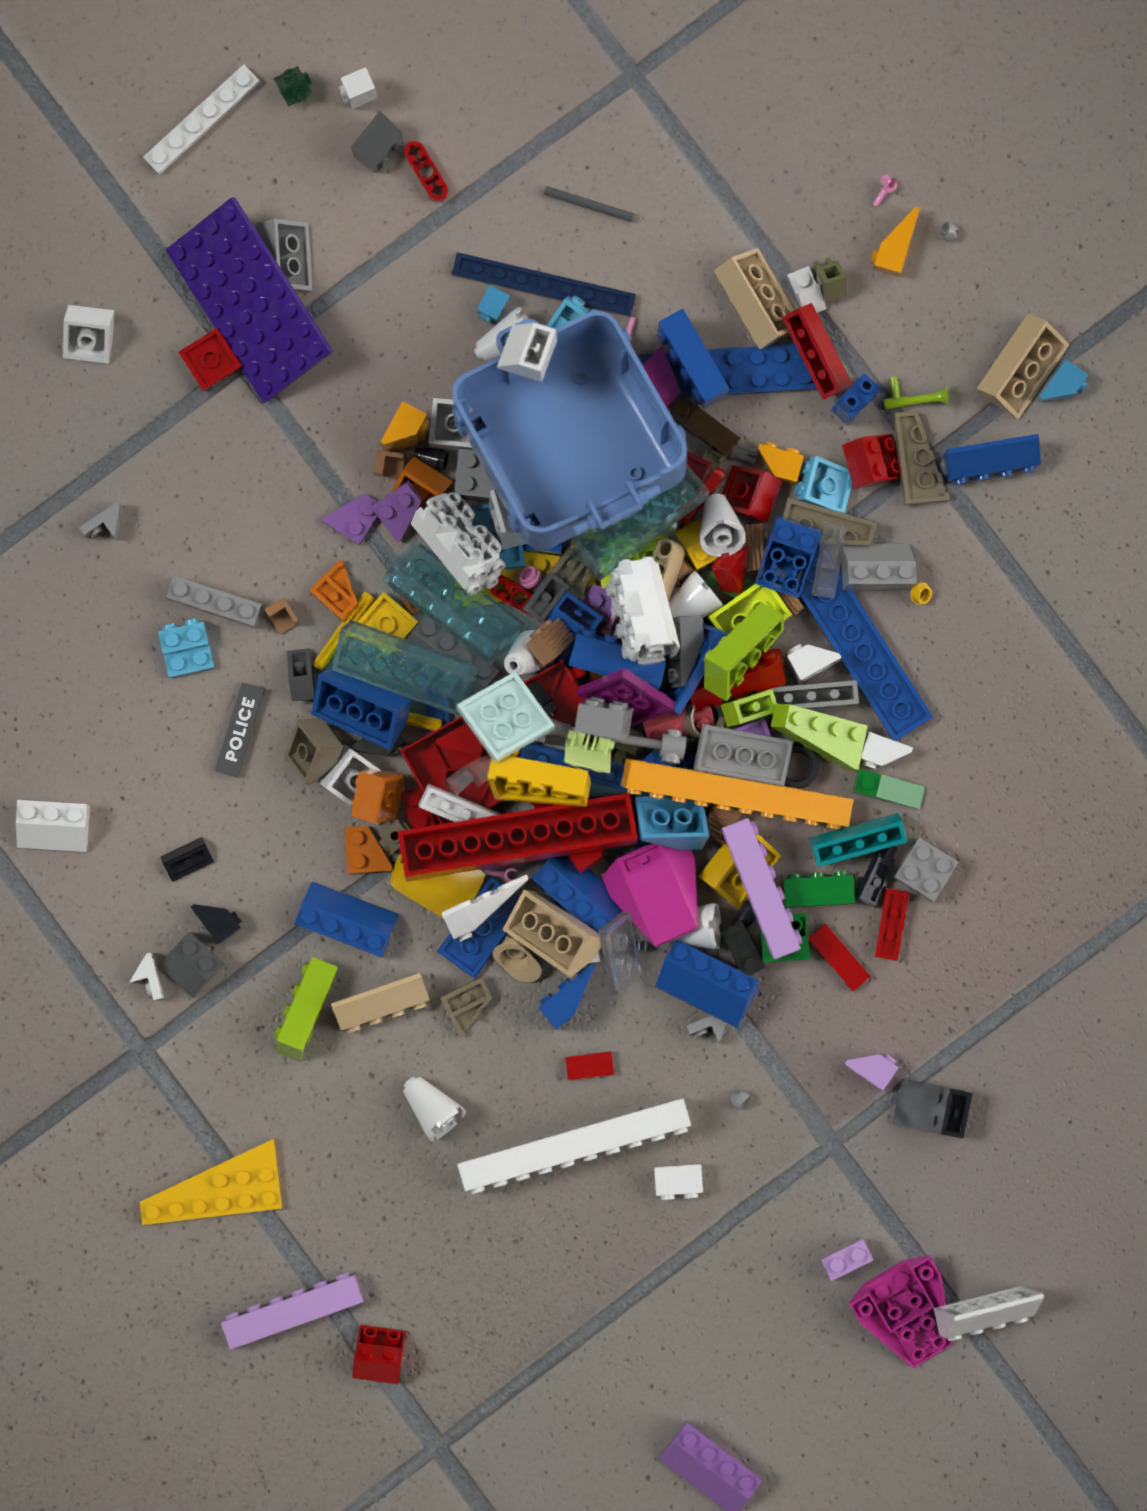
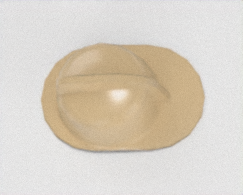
(517, 960)

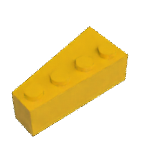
(538, 782)

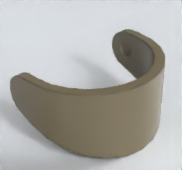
(689, 725)

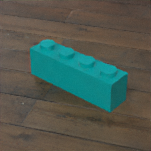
(858, 839)

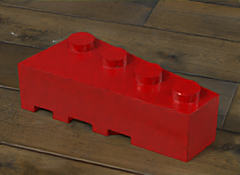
(765, 675)

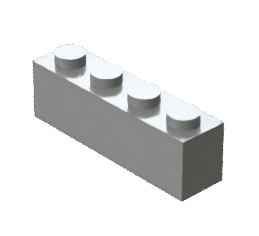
(214, 602)
(818, 695)

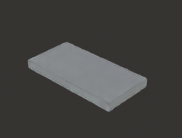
(743, 755)

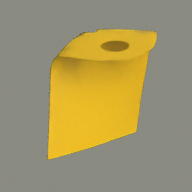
(438, 892)

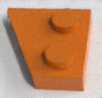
(336, 592)
(364, 852)

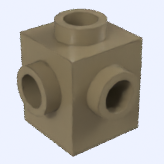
(387, 829)

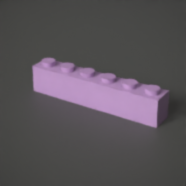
(761, 889)
(292, 1311)

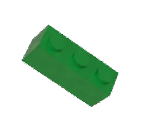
(818, 890)

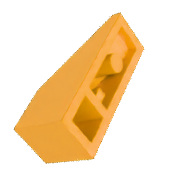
(894, 248)

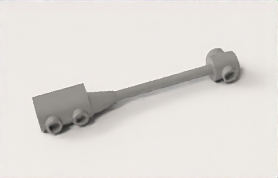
(671, 745)

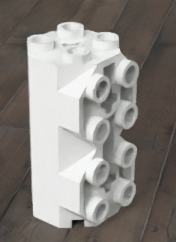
(464, 549)
(644, 611)

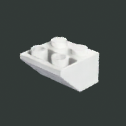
(528, 350)

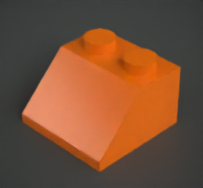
(424, 479)
(377, 795)

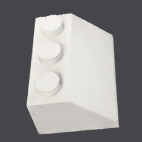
(52, 825)

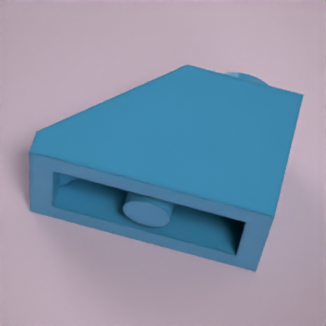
(1064, 383)

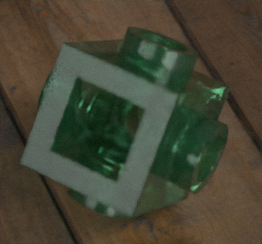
(293, 85)

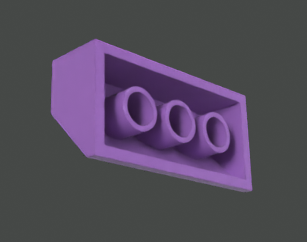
(710, 1468)

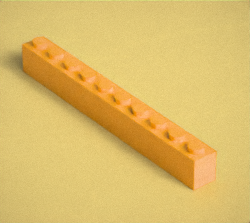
(736, 792)

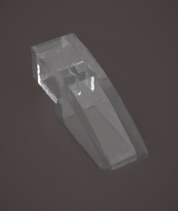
(828, 560)
(475, 771)

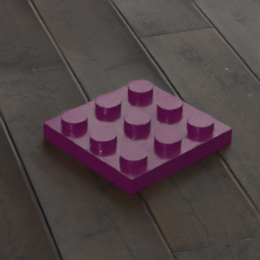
(628, 688)

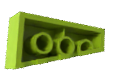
(741, 649)
(827, 735)
(305, 1008)

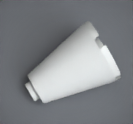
(486, 346)
(720, 527)
(694, 599)
(522, 659)
(708, 928)
(432, 1108)

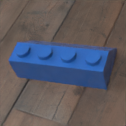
(992, 458)
(604, 656)
(360, 708)
(577, 893)
(346, 919)
(707, 983)

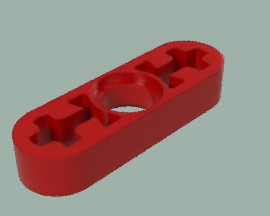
(423, 154)
(712, 484)
(502, 594)

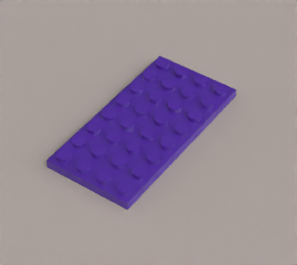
(249, 300)

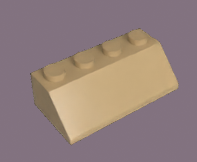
(756, 296)
(1023, 365)
(552, 933)
(380, 1002)

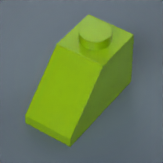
(749, 708)

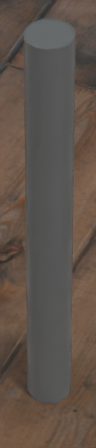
(587, 203)

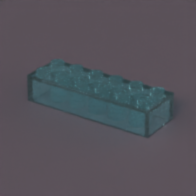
(620, 541)
(432, 589)
(404, 667)

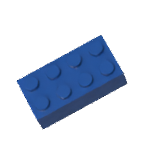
(692, 358)

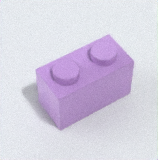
(846, 1259)

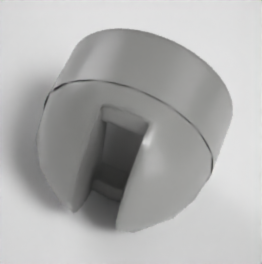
(948, 231)
(739, 1099)

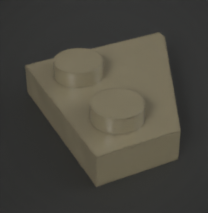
(572, 572)
(466, 1003)

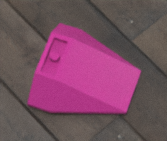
(657, 890)
(900, 1309)

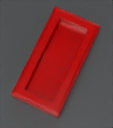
(589, 1065)

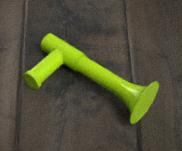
(897, 401)

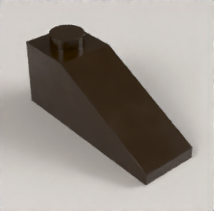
(703, 426)

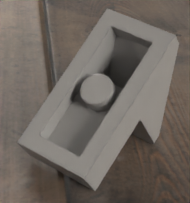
(109, 517)
(700, 1027)

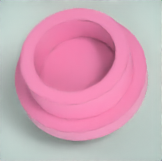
(529, 577)

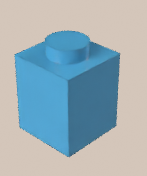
(492, 305)

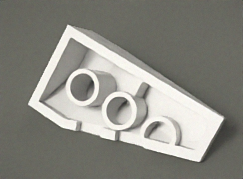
(471, 914)

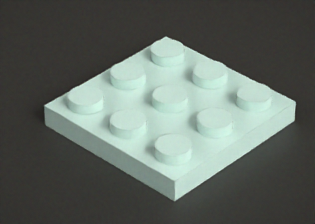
(505, 717)

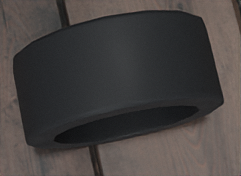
(814, 767)

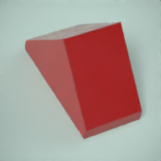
(730, 571)

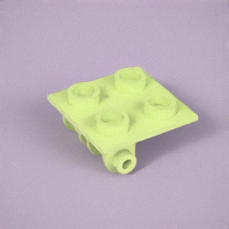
(586, 753)

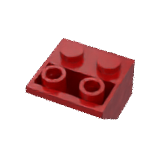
(872, 460)
(378, 1354)

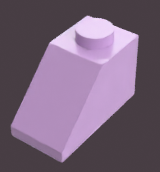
(874, 1069)

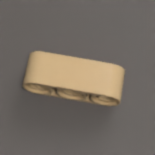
(669, 562)

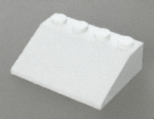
(987, 1311)

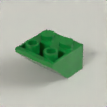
(799, 924)

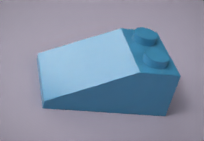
(671, 822)

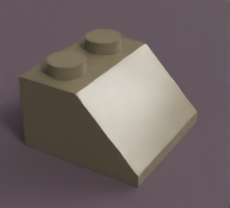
(313, 749)

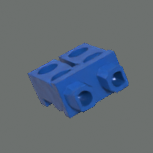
(855, 399)

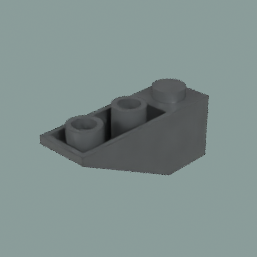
(690, 639)

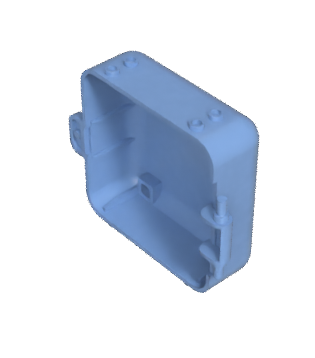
(578, 443)

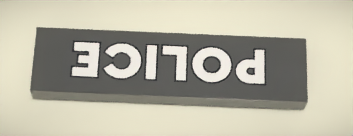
(239, 730)

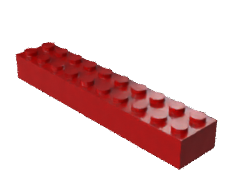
(517, 837)

